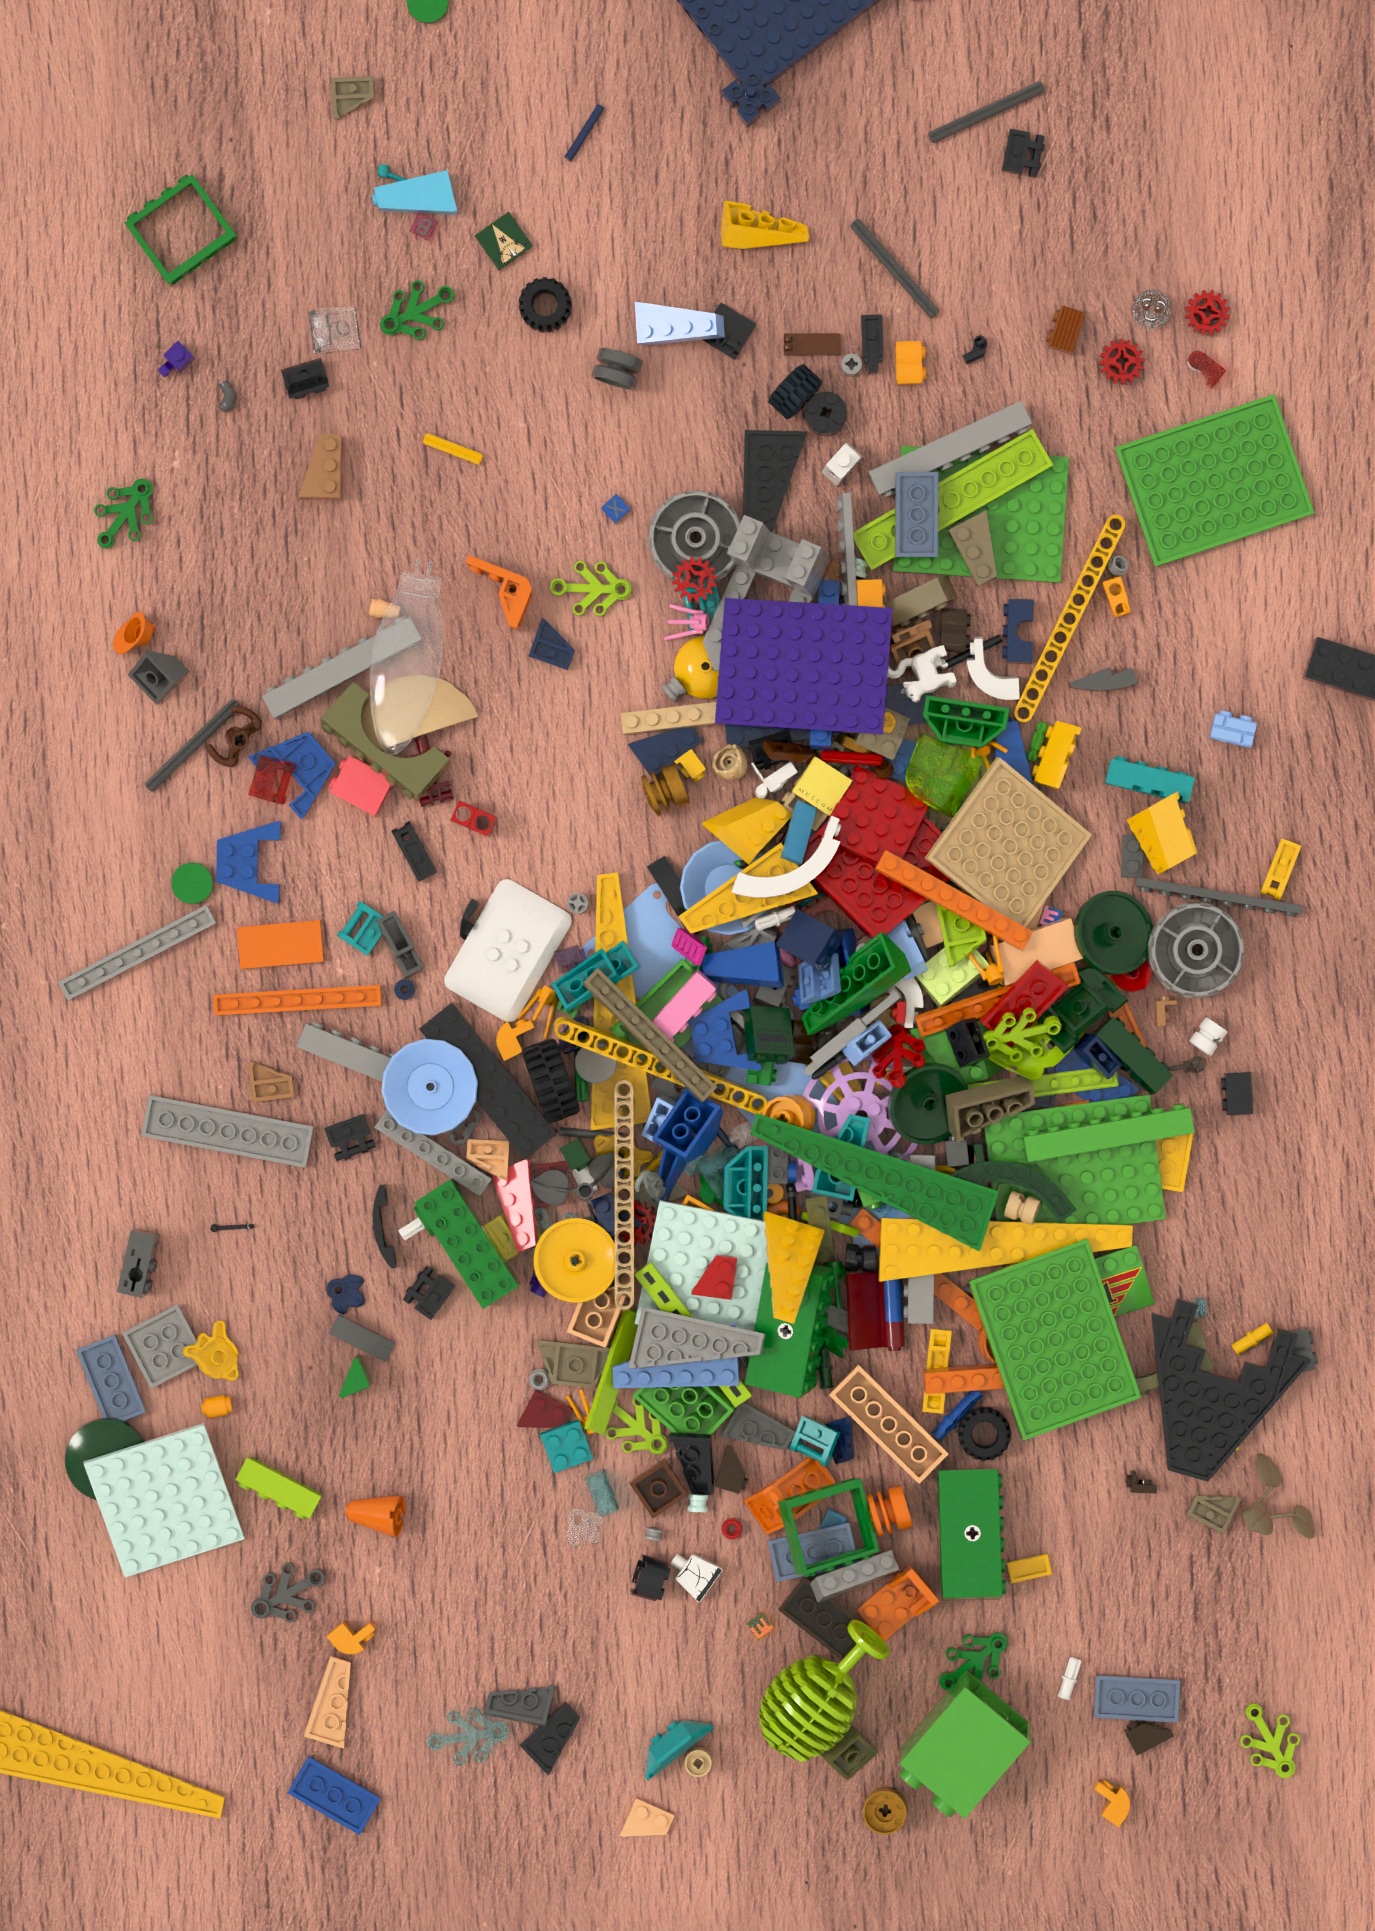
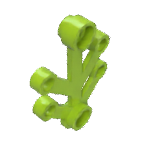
(594, 589)
(1018, 1034)
(637, 1427)
(1272, 1743)

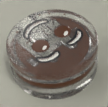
(1151, 309)

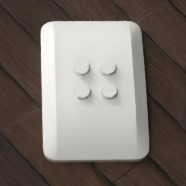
(508, 950)

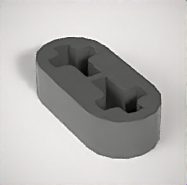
(468, 1129)

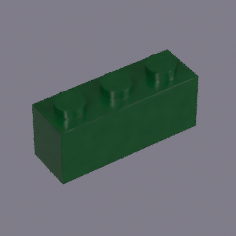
(576, 1154)

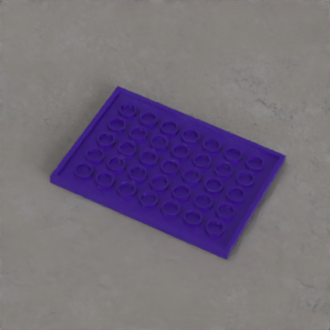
(804, 666)

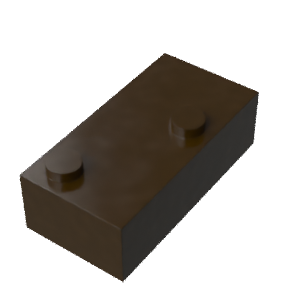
(822, 1620)

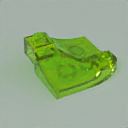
(941, 774)

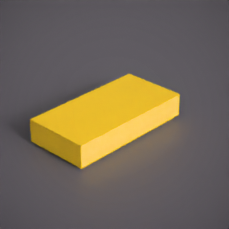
(1029, 1568)

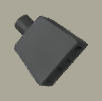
(838, 1206)

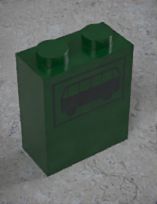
(768, 1034)

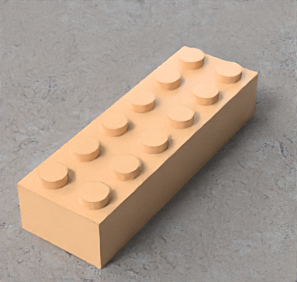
(888, 1423)

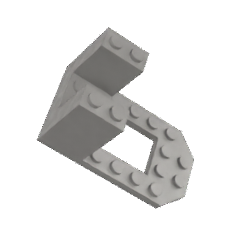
(772, 557)

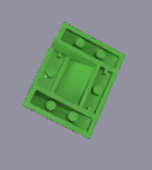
(940, 1051)

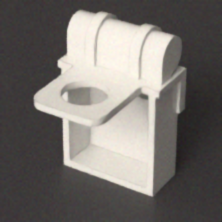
(774, 781)

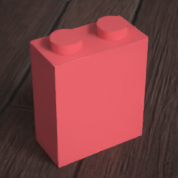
(360, 785)

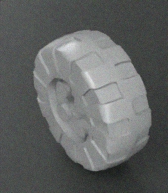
(681, 517)
(1172, 954)

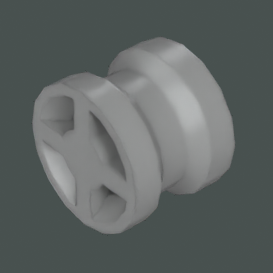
(854, 365)
(673, 689)
(578, 903)

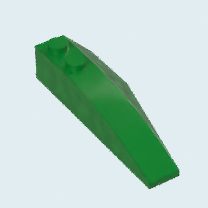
(865, 977)

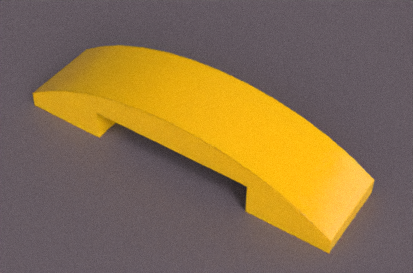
(937, 1357)

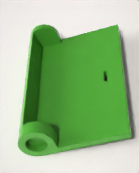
(658, 997)

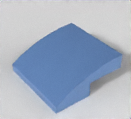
(817, 984)

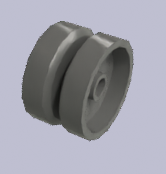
(617, 368)

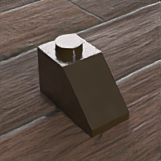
(731, 1473)
(1146, 1735)

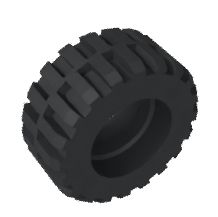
(551, 1080)

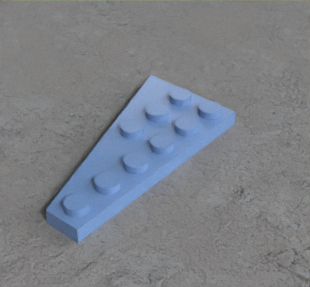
(704, 1373)

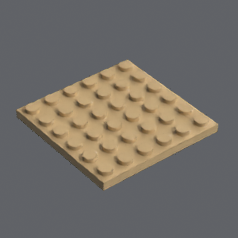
(1008, 844)

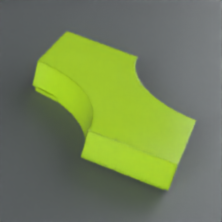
(837, 1226)

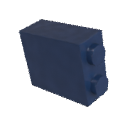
(810, 940)

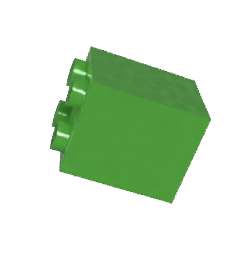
(964, 1746)

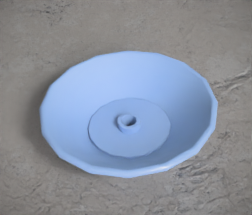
(706, 872)
(407, 1092)

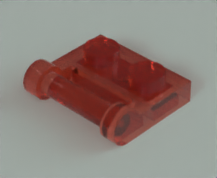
(265, 776)

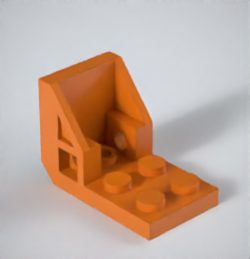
(514, 603)
(800, 1479)
(897, 1602)

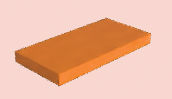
(280, 944)

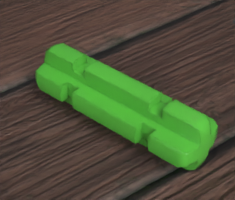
(1037, 741)

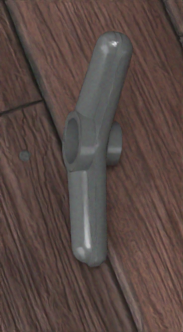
(917, 931)

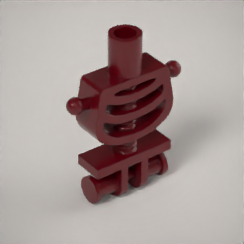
(422, 747)

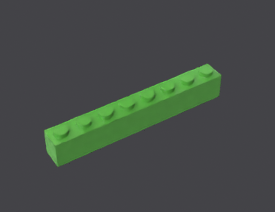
(1108, 1133)

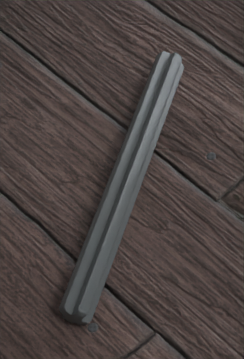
(986, 112)
(894, 268)
(191, 746)

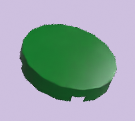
(427, 10)
(192, 883)

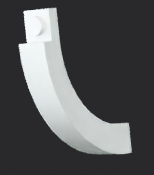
(775, 886)

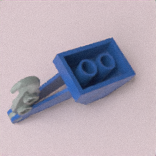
(684, 1137)

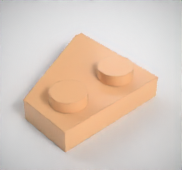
(489, 1156)
(646, 1820)

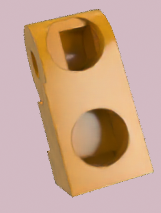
(1116, 596)

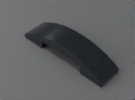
(669, 884)
(387, 1252)

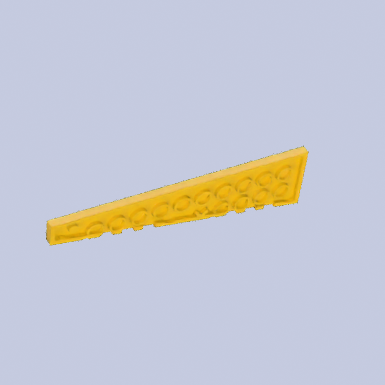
(609, 933)
(918, 1249)
(58, 1759)

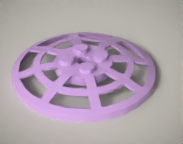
(857, 1101)

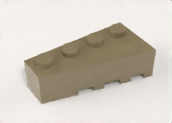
(986, 1105)

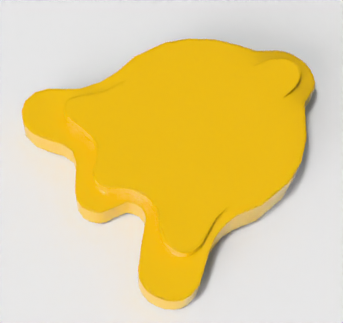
(605, 1144)
(215, 1354)

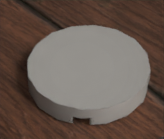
(594, 1066)

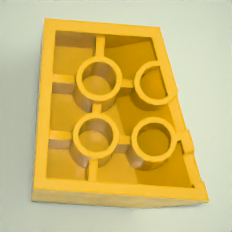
(1055, 755)
(749, 826)
(1163, 834)

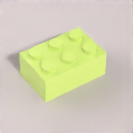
(947, 983)

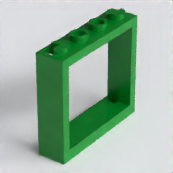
(200, 257)
(863, 1517)

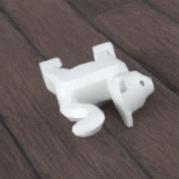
(924, 667)

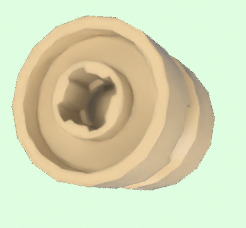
(1022, 1207)
(698, 1761)

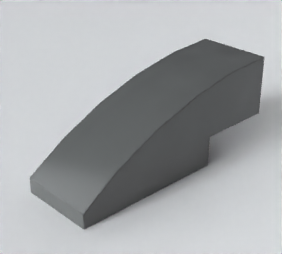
(1105, 681)
(400, 945)
(362, 1337)

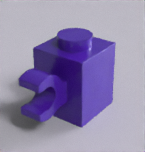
(177, 357)

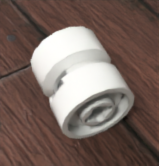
(1208, 1036)

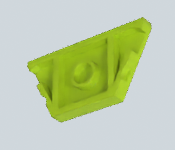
(958, 936)

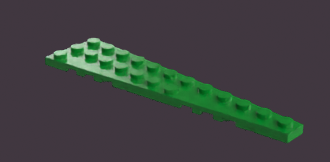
(930, 1196)

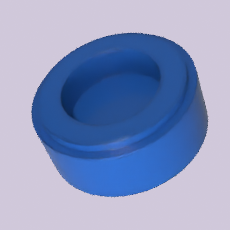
(792, 1171)

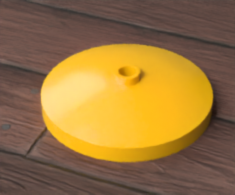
(578, 1240)

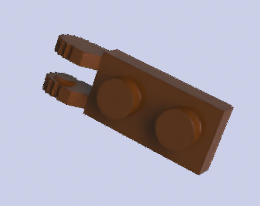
(788, 751)

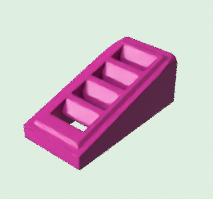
(687, 944)

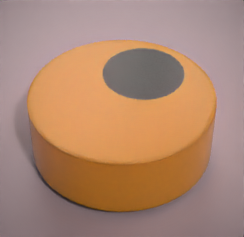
(774, 1193)

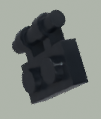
(1016, 152)
(760, 755)
(346, 1131)
(434, 1297)

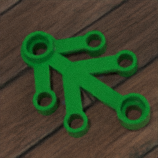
(414, 312)
(126, 510)
(976, 1658)

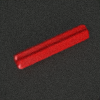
(851, 757)

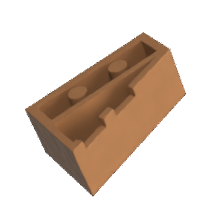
(324, 472)

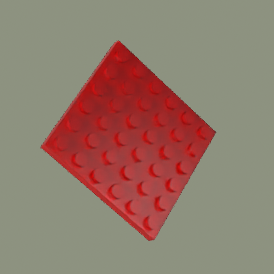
(866, 894)

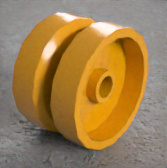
(791, 1109)

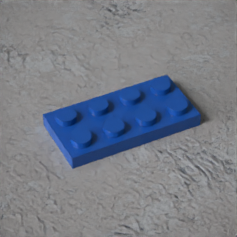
(1073, 1062)
(334, 1795)

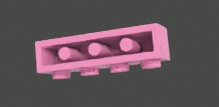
(685, 1004)

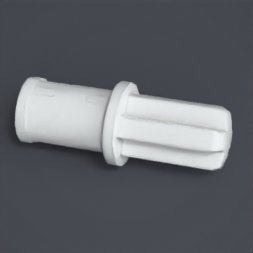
(774, 918)
(1069, 1678)

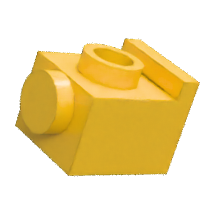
(691, 766)

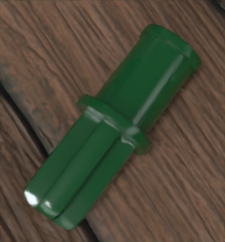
(825, 1369)

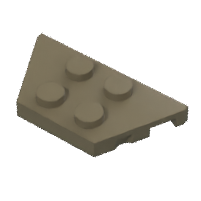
(573, 1363)

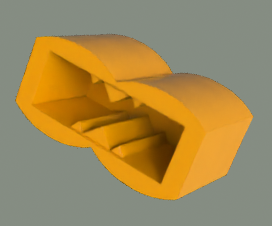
(909, 363)

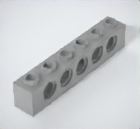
(435, 1154)

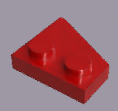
(718, 1278)

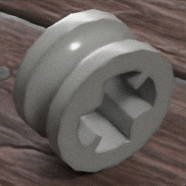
(654, 1533)

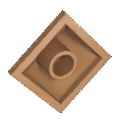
(911, 647)

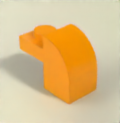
(507, 1038)
(349, 1642)
(1118, 1802)

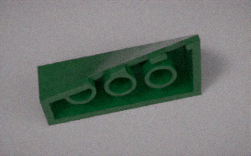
(1133, 1055)

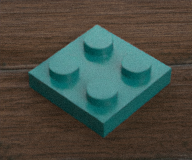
(566, 1446)

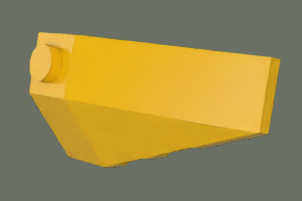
(750, 229)

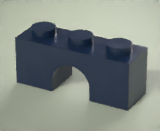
(1017, 650)

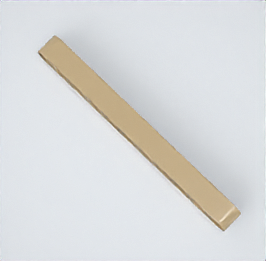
(628, 1185)

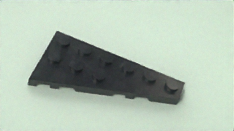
(768, 470)

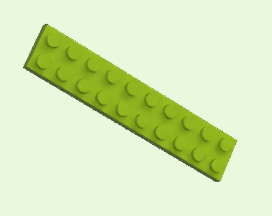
(962, 493)

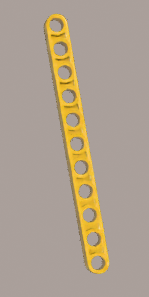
(1076, 611)
(649, 1064)

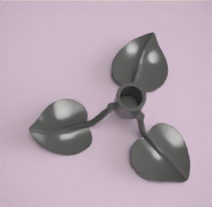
(553, 1183)

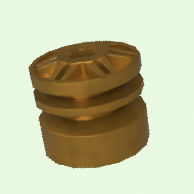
(665, 789)
(874, 1816)

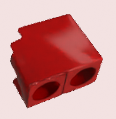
(471, 821)

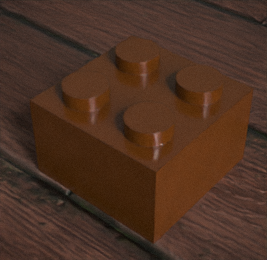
(658, 1488)

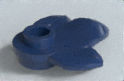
(348, 1295)

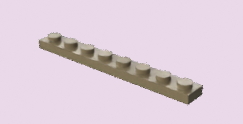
(649, 1035)

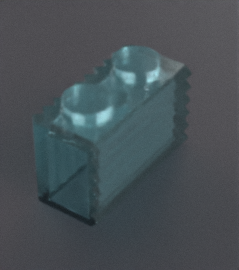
(601, 1493)

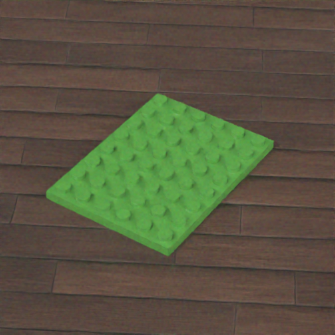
(1214, 480)
(1022, 523)
(1102, 1184)
(1054, 1339)

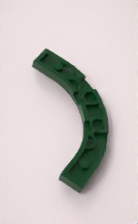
(1022, 1176)

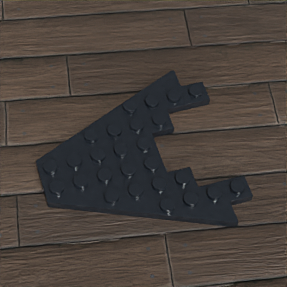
(1209, 1413)

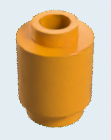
(216, 1406)

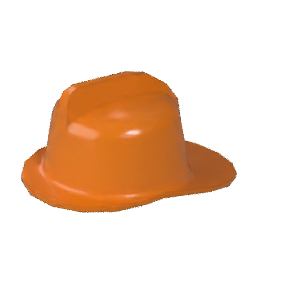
(134, 632)

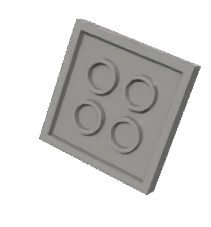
(159, 1345)

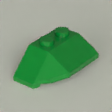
(964, 721)

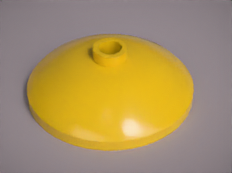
(689, 673)

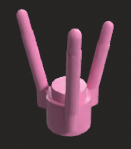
(699, 622)

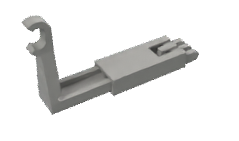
(852, 1031)

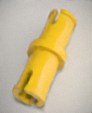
(1252, 1338)

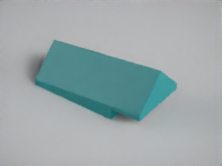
(615, 964)

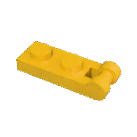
(1280, 868)

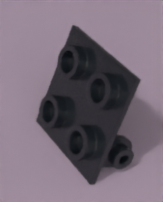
(736, 329)

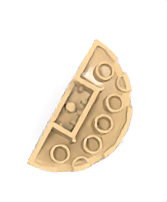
(446, 709)

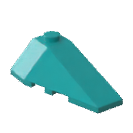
(854, 1132)

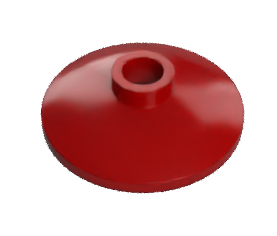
(1140, 978)

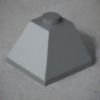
(158, 674)

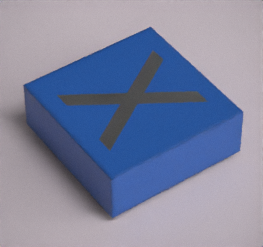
(615, 508)

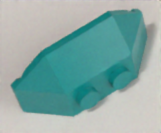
(747, 1183)
(673, 1743)

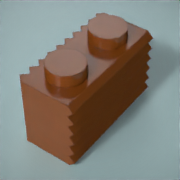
(1066, 329)

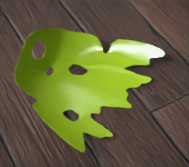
(1031, 1066)

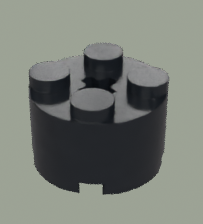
(829, 402)
(649, 1578)

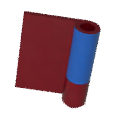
(874, 1312)

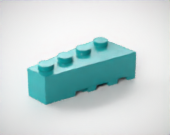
(1148, 780)

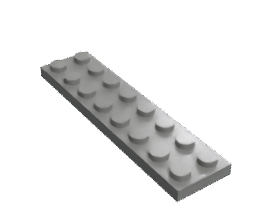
(227, 1131)

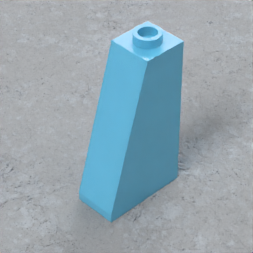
(421, 194)

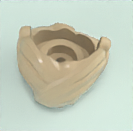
(738, 764)

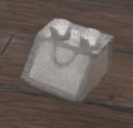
(334, 330)

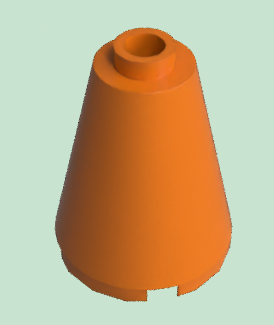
(378, 1513)

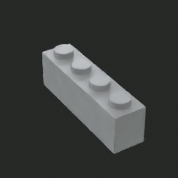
(854, 1576)

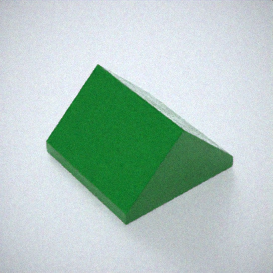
(356, 1379)

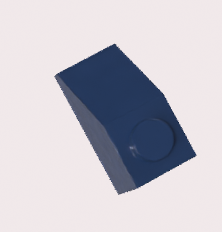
(1097, 1055)

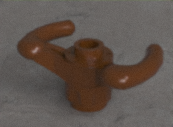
(236, 737)

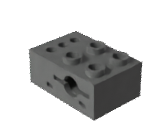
(139, 1263)

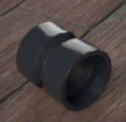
(867, 1261)

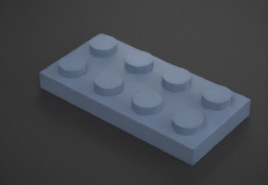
(916, 514)
(111, 1379)
(815, 1546)
(1136, 1698)

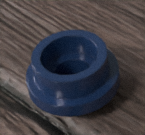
(397, 989)

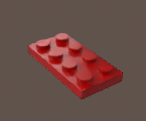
(1034, 990)

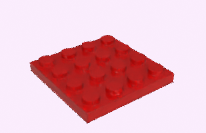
(877, 817)

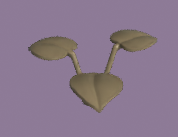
(1257, 1514)

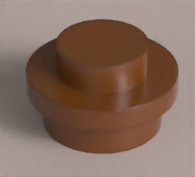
(884, 770)

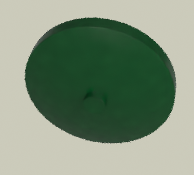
(1113, 932)
(920, 1105)
(94, 1440)

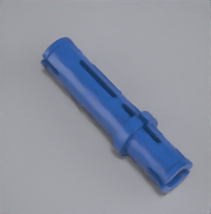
(956, 1414)

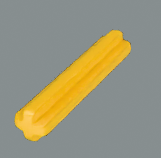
(452, 448)

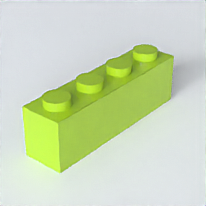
(279, 1487)

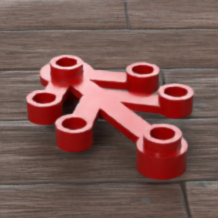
(899, 1035)

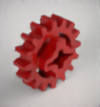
(1197, 311)
(1112, 362)
(702, 574)
(639, 1232)

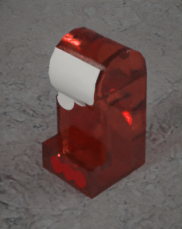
(1206, 366)

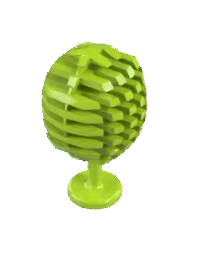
(816, 1699)

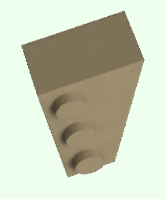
(975, 548)
(921, 600)

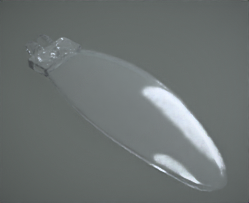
(406, 659)

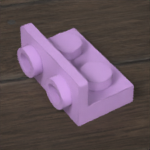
(804, 1174)

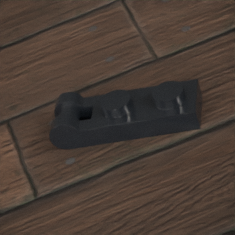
(414, 852)

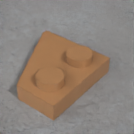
(918, 626)
(269, 1083)

